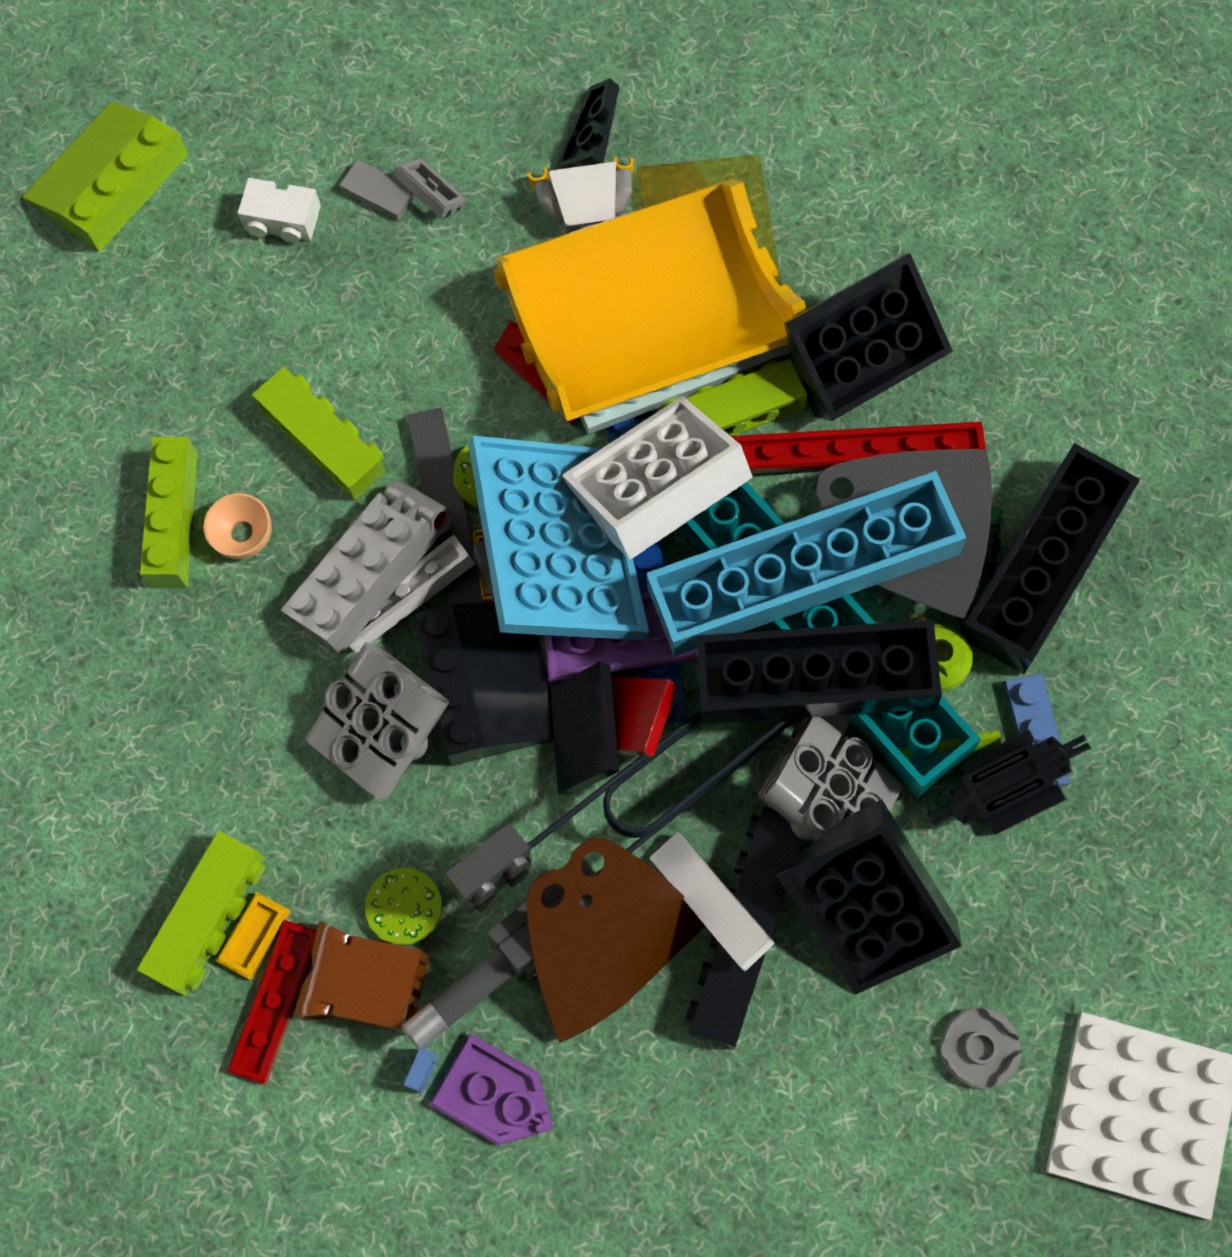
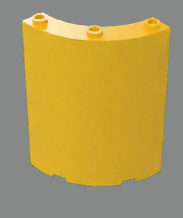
(646, 299)

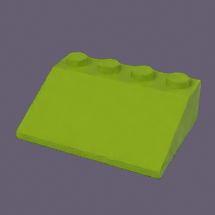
(107, 173)

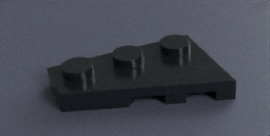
(591, 128)

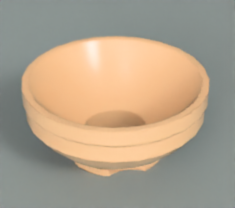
(230, 512)

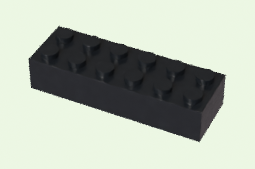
(1049, 558)
(818, 671)

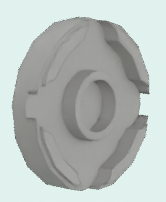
(971, 1057)

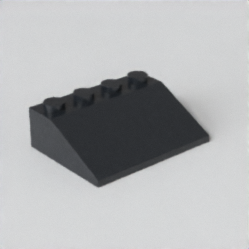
(866, 339)
(490, 679)
(870, 899)

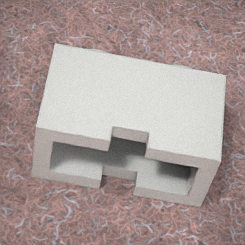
(279, 212)

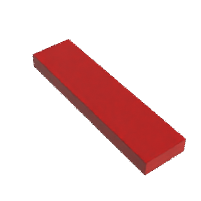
(273, 1003)

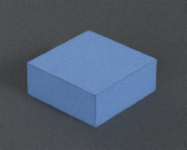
(421, 1070)

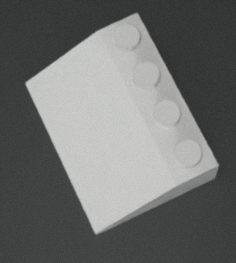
(658, 476)

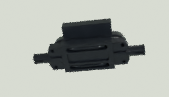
(1011, 782)

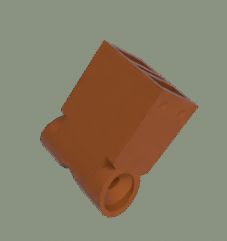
(361, 981)

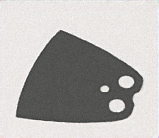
(967, 481)

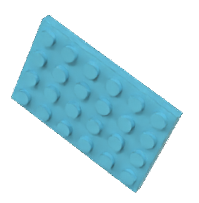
(544, 549)

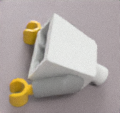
(584, 193)

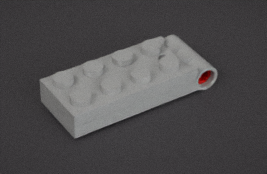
(367, 565)

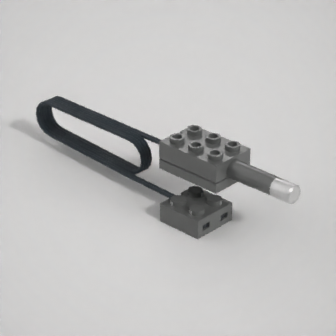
(505, 861)

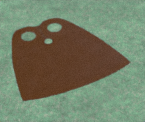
(603, 953)

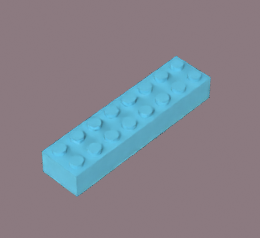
(806, 562)

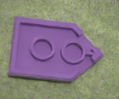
(493, 1094)

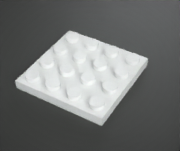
(1143, 1116)

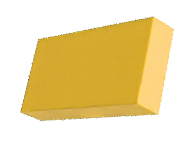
(253, 936)

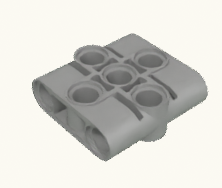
(345, 726)
(807, 791)

